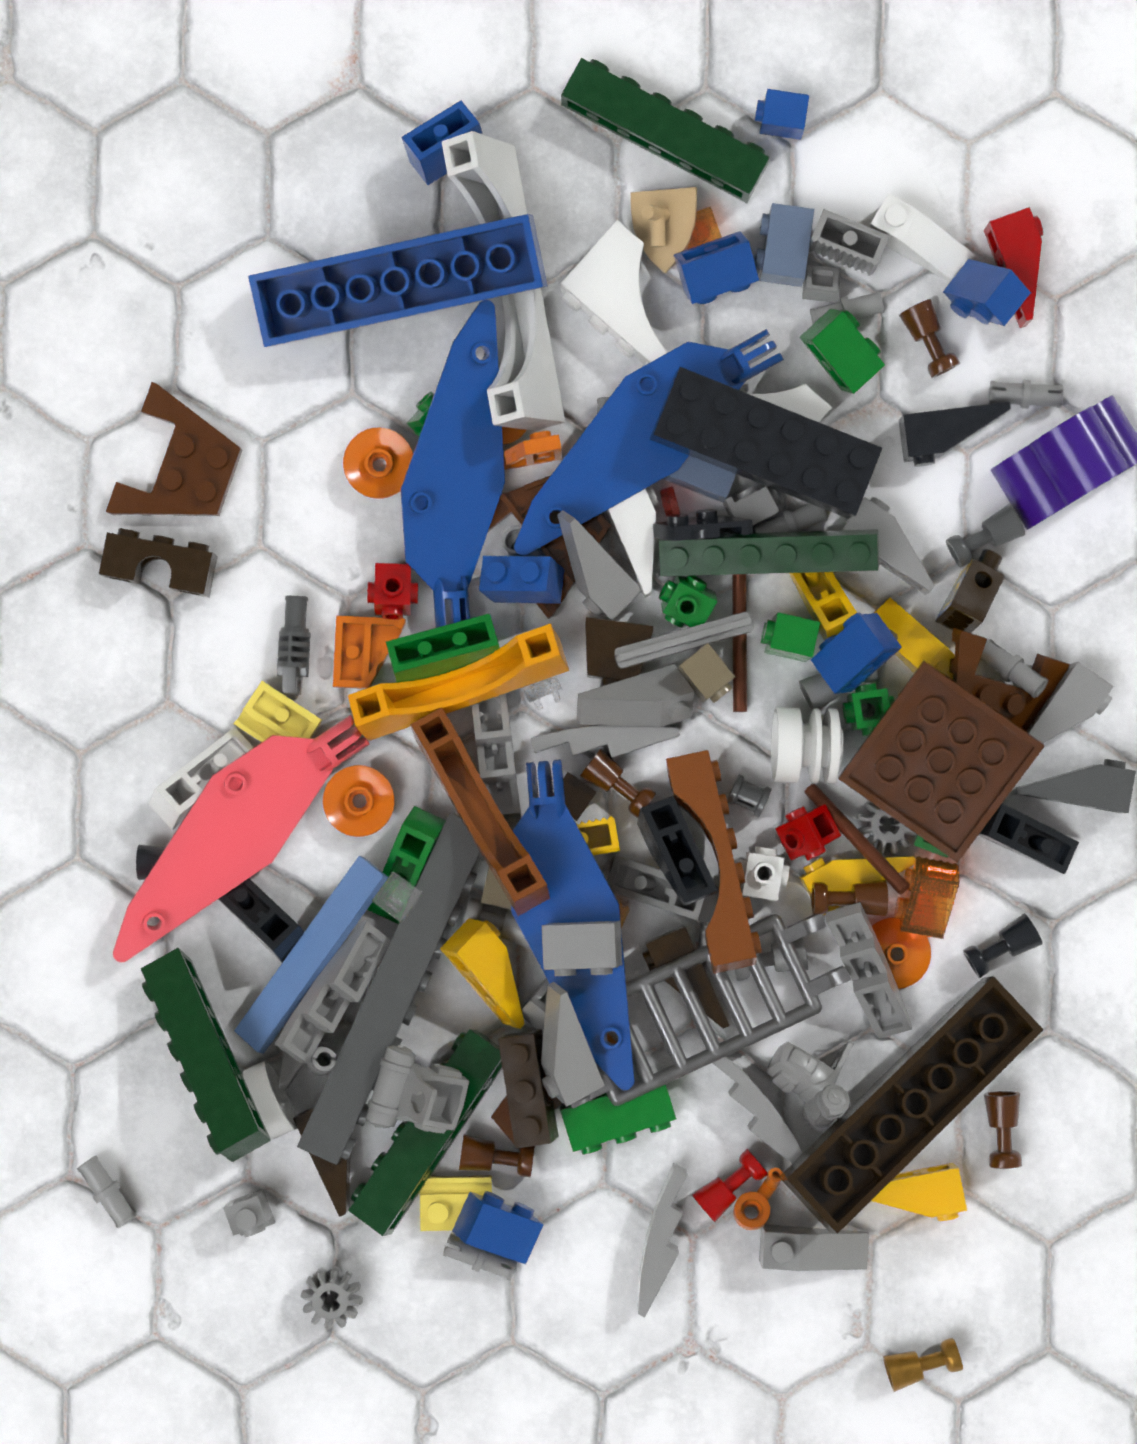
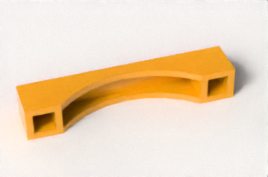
(517, 664)

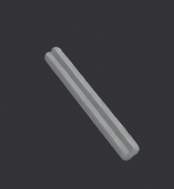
(683, 640)

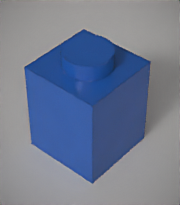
(782, 114)

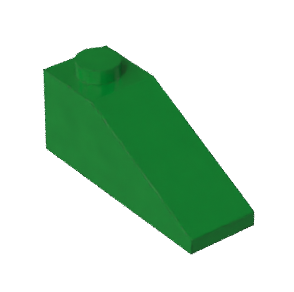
(411, 850)

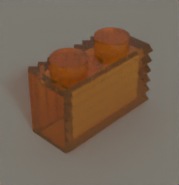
(929, 898)

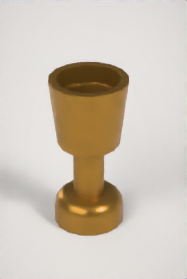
(908, 1368)

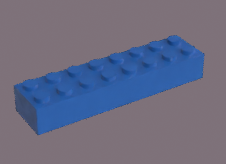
(398, 280)

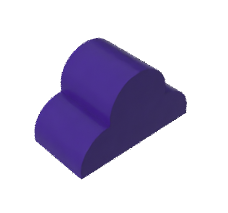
(1068, 462)

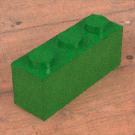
(442, 648)
(602, 1121)

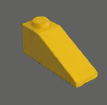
(824, 600)
(915, 639)
(843, 873)
(486, 967)
(927, 1192)

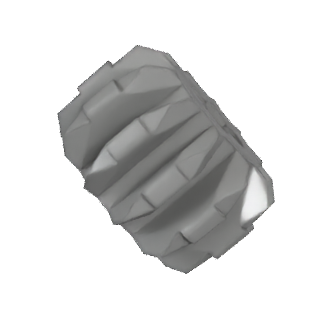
(884, 837)
(317, 1296)

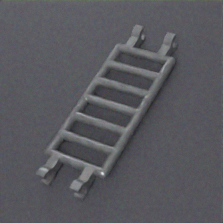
(747, 1035)

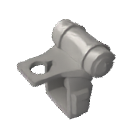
(813, 1082)
(416, 1093)

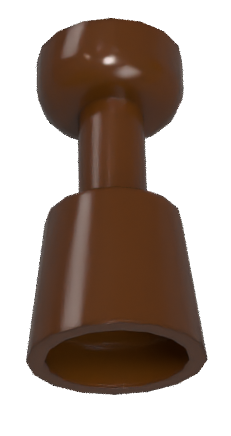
(923, 325)
(607, 774)
(871, 895)
(1003, 1115)
(480, 1155)

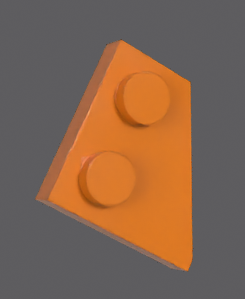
(537, 450)
(362, 649)

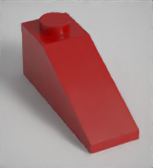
(1017, 246)

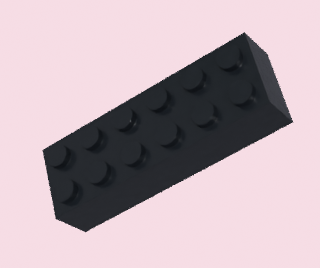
(765, 443)

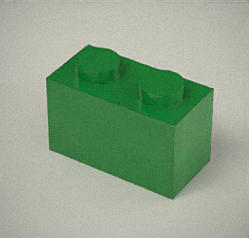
(843, 350)
(790, 637)

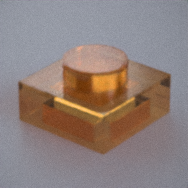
(705, 228)

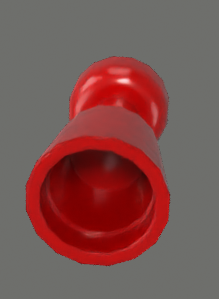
(719, 1195)

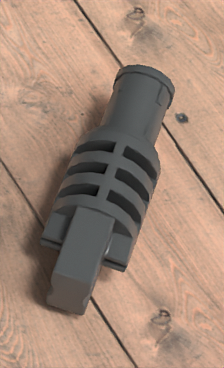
(294, 646)

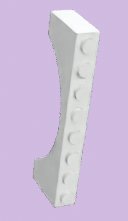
(609, 292)
(527, 383)

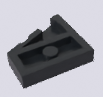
(705, 525)

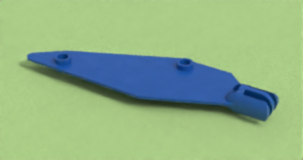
(615, 450)
(455, 471)
(576, 895)

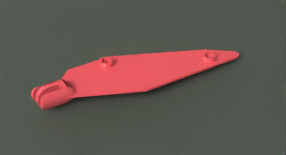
(234, 830)

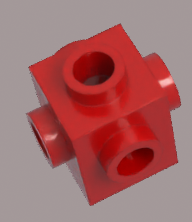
(392, 591)
(807, 832)

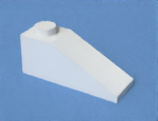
(920, 238)
(634, 528)
(180, 791)

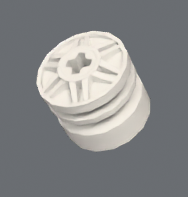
(805, 745)
(270, 1100)

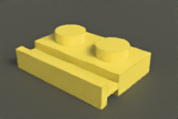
(275, 714)
(444, 1199)

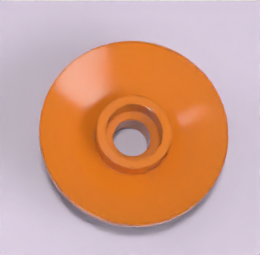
(365, 450)
(339, 802)
(915, 951)

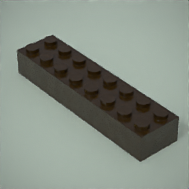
(911, 1104)

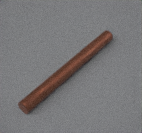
(739, 605)
(859, 841)

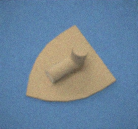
(664, 222)

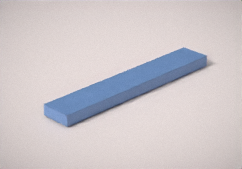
(311, 954)

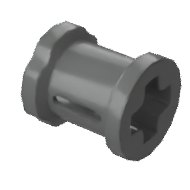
(749, 795)

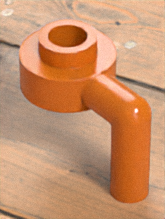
(759, 1201)

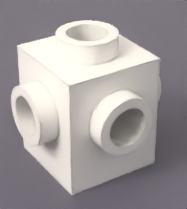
(769, 886)

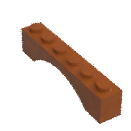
(479, 812)
(728, 932)

